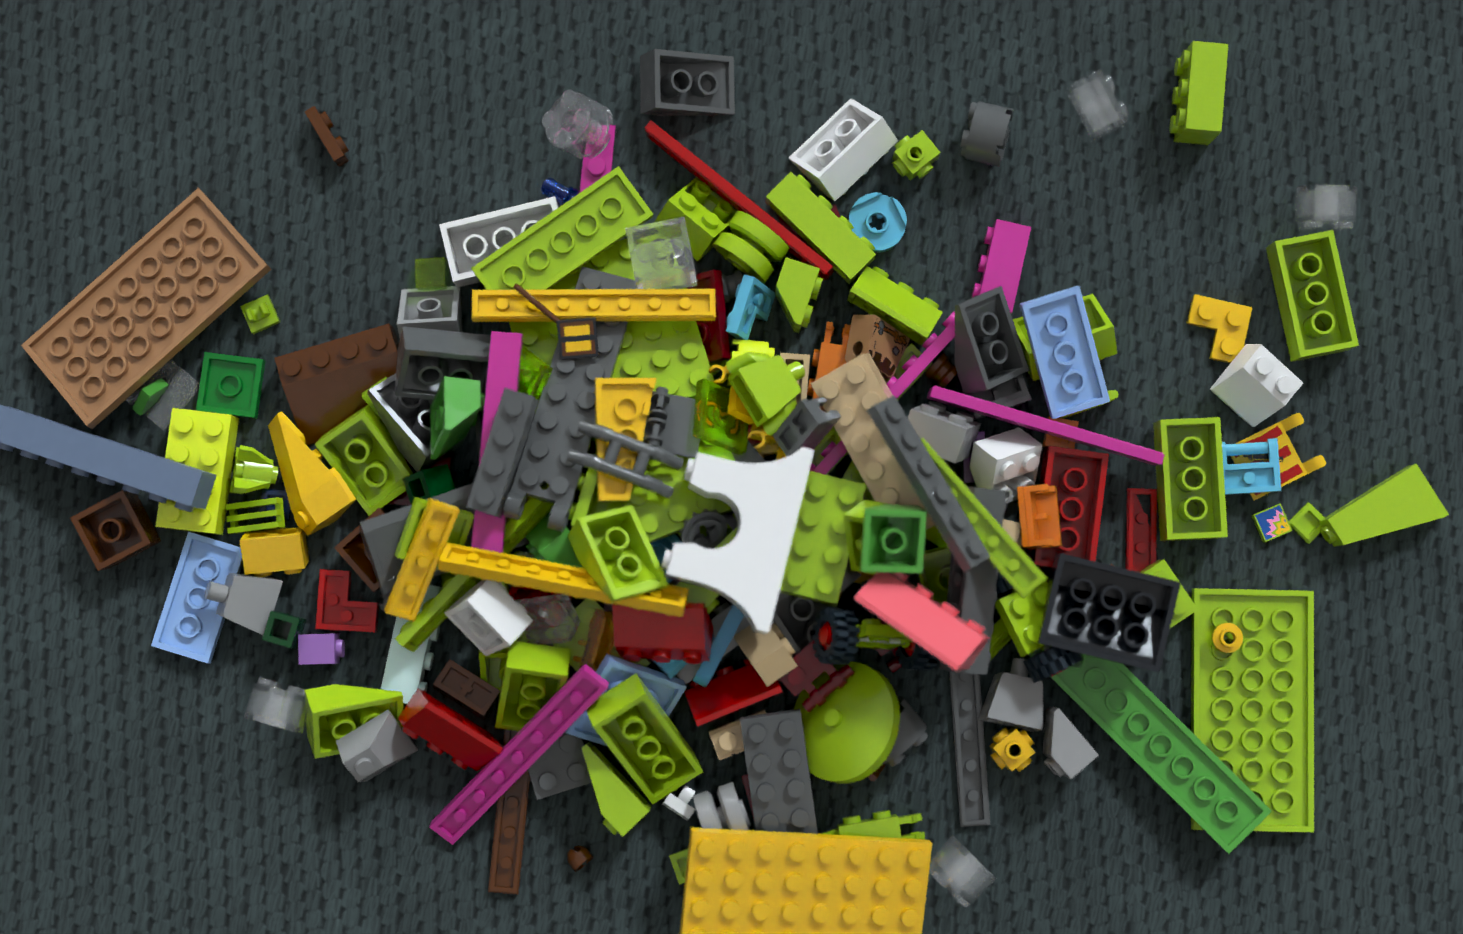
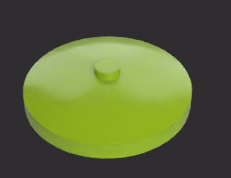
(853, 728)

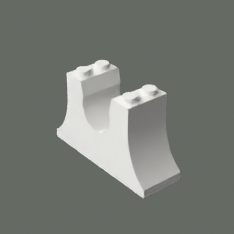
(766, 510)

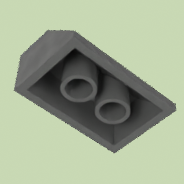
(431, 354)

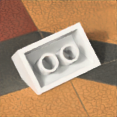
(844, 149)

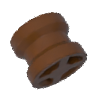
(942, 371)

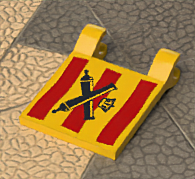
(1290, 464)

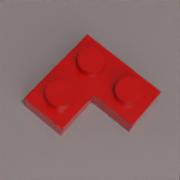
(335, 608)

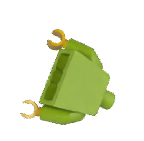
(764, 387)

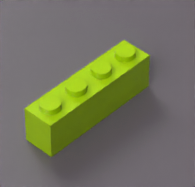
(820, 227)

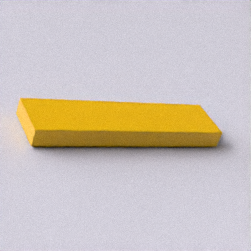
(421, 560)

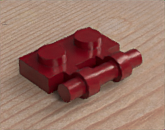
(807, 671)

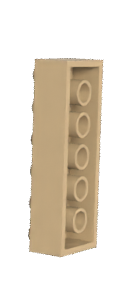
(852, 392)

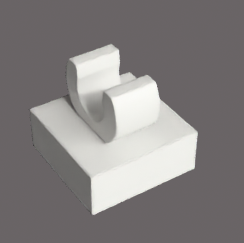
(680, 804)

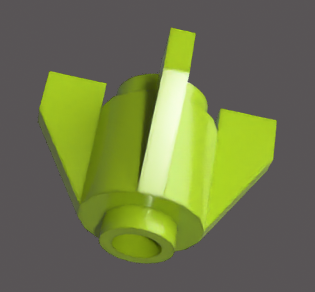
(252, 471)

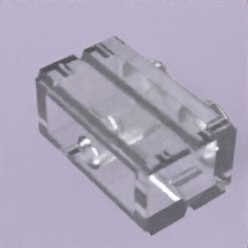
(1098, 105)

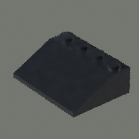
(1108, 612)

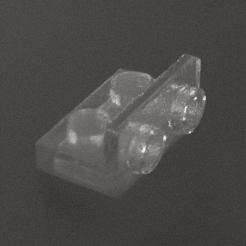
(552, 620)

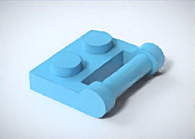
(1252, 477)

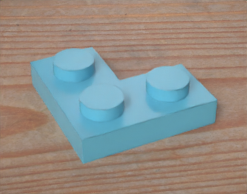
(751, 302)

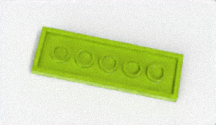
(566, 237)

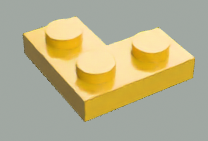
(1227, 320)

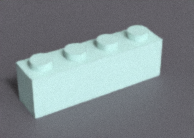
(406, 668)

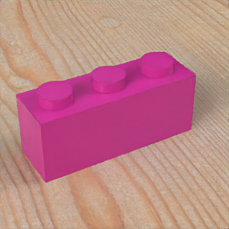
(1003, 260)

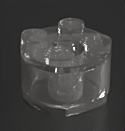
(578, 125)
(1326, 206)
(277, 706)
(960, 872)

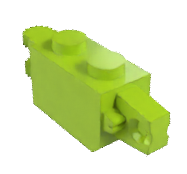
(881, 825)

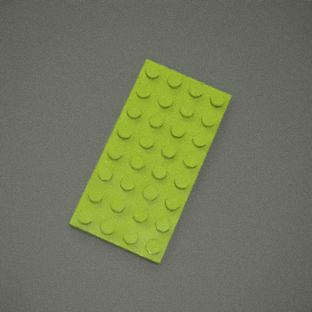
(1259, 700)

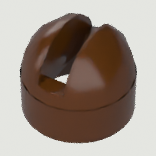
(578, 857)

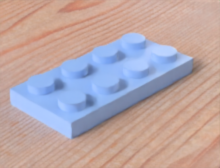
(1064, 352)
(188, 619)

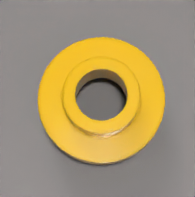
(1218, 634)

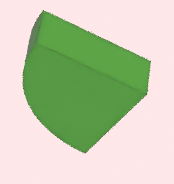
(149, 396)

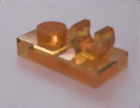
(599, 640)

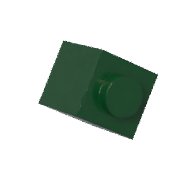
(428, 483)
(283, 629)

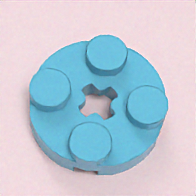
(882, 207)

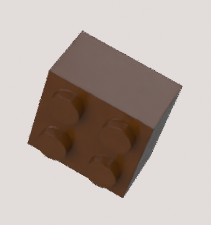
(115, 529)

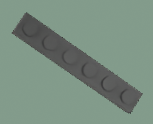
(928, 483)

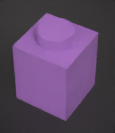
(320, 649)

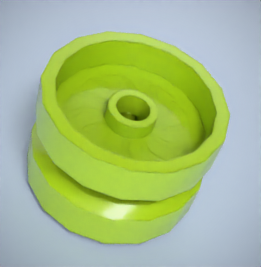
(751, 246)

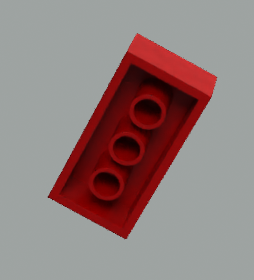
(1080, 495)

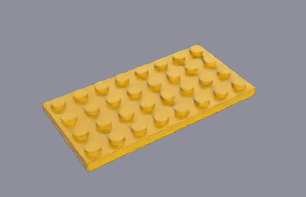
(803, 883)

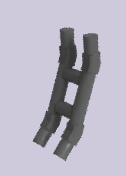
(608, 464)

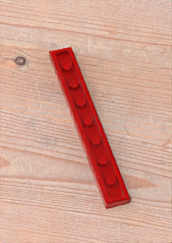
(735, 197)

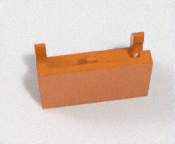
(1039, 516)

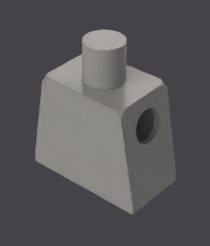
(245, 599)
(1014, 700)

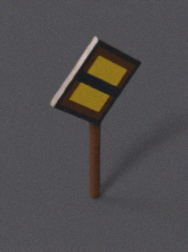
(575, 336)

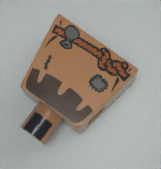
(879, 339)

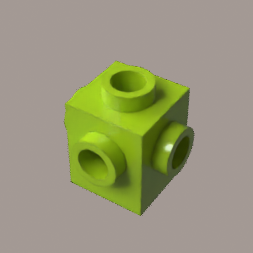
(922, 148)

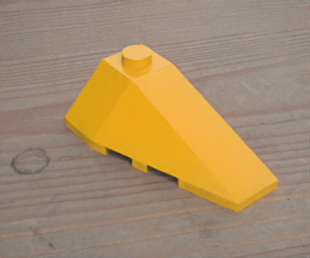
(313, 491)

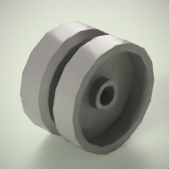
(727, 816)

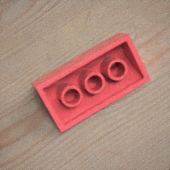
(923, 618)

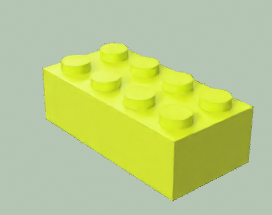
(207, 444)

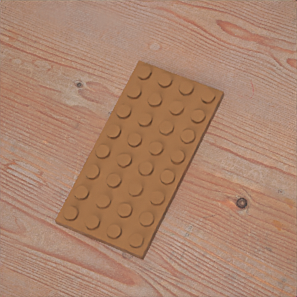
(145, 308)

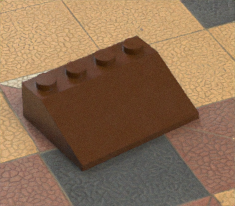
(329, 378)

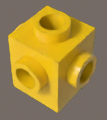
(1002, 743)

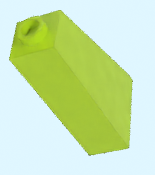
(1391, 505)

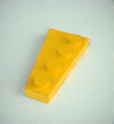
(624, 408)

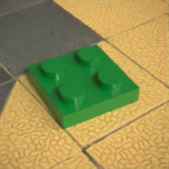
(230, 385)

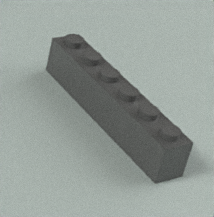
(975, 589)

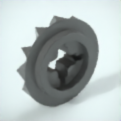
(715, 525)

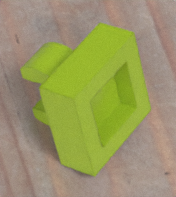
(260, 314)

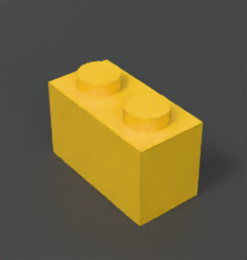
(274, 551)

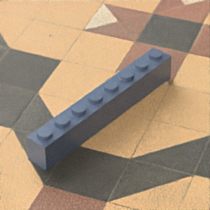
(105, 458)

